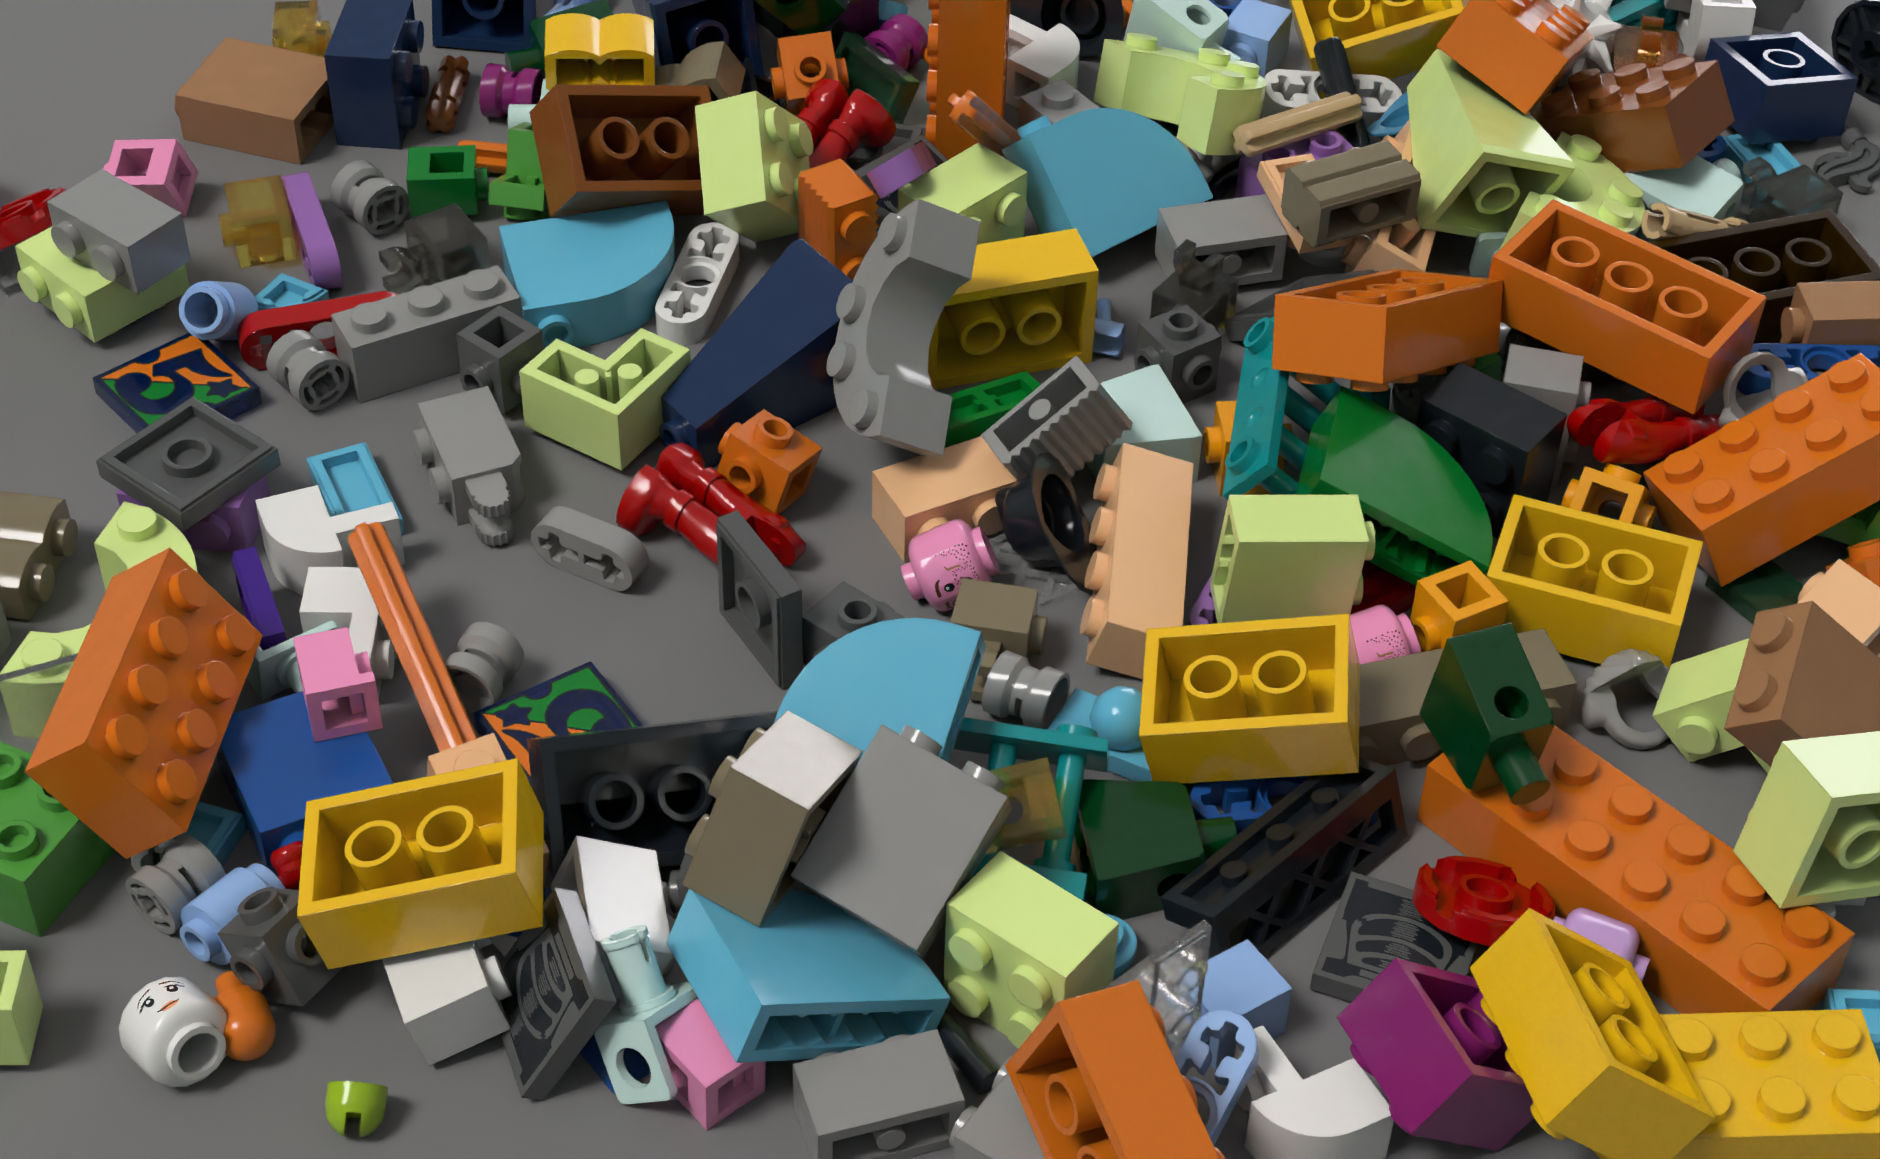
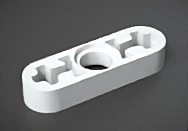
(1296, 88)
(701, 300)

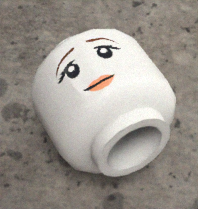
(174, 1031)

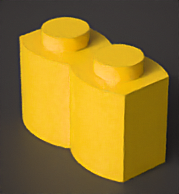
(599, 51)

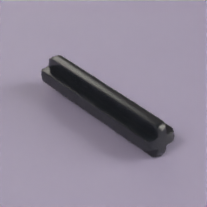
(1337, 79)

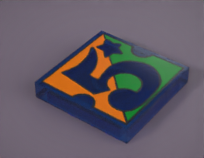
(172, 374)
(562, 705)

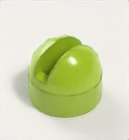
(357, 1101)

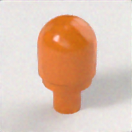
(249, 1022)

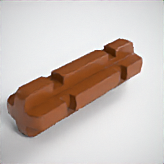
(447, 94)

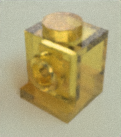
(300, 28)
(1035, 790)

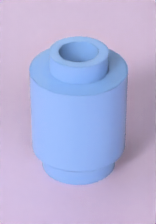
(215, 309)
(217, 907)

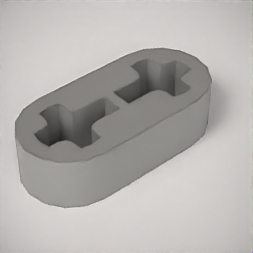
(590, 548)

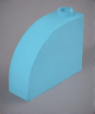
(1104, 174)
(590, 271)
(891, 676)
(801, 979)

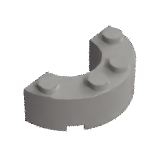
(889, 326)

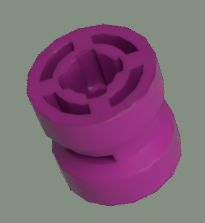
(901, 40)
(505, 87)

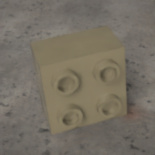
(766, 815)

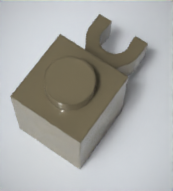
(1004, 617)

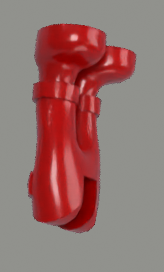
(843, 121)
(1638, 429)
(692, 500)

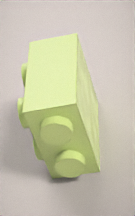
(82, 295)
(1290, 557)

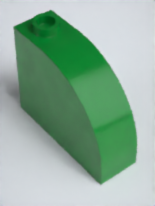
(1406, 484)

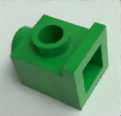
(445, 177)

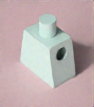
(1181, 24)
(1696, 187)
(1157, 418)

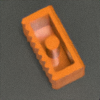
(837, 214)

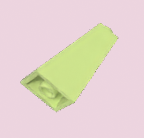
(1475, 152)

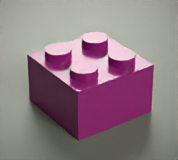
(1437, 1056)

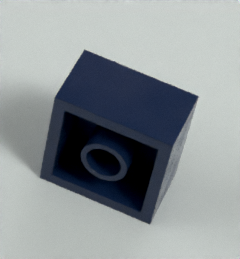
(376, 73)
(1783, 87)

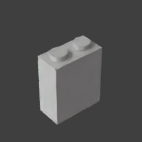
(904, 837)

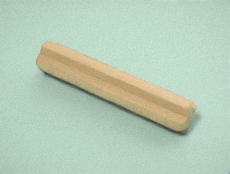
(1297, 124)

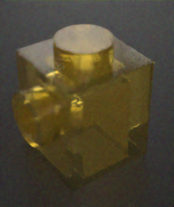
(258, 221)

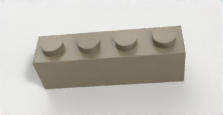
(1397, 686)

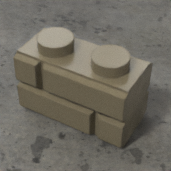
(1350, 193)

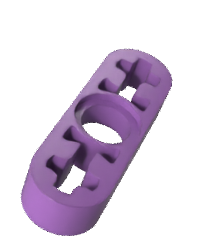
(901, 169)
(312, 232)

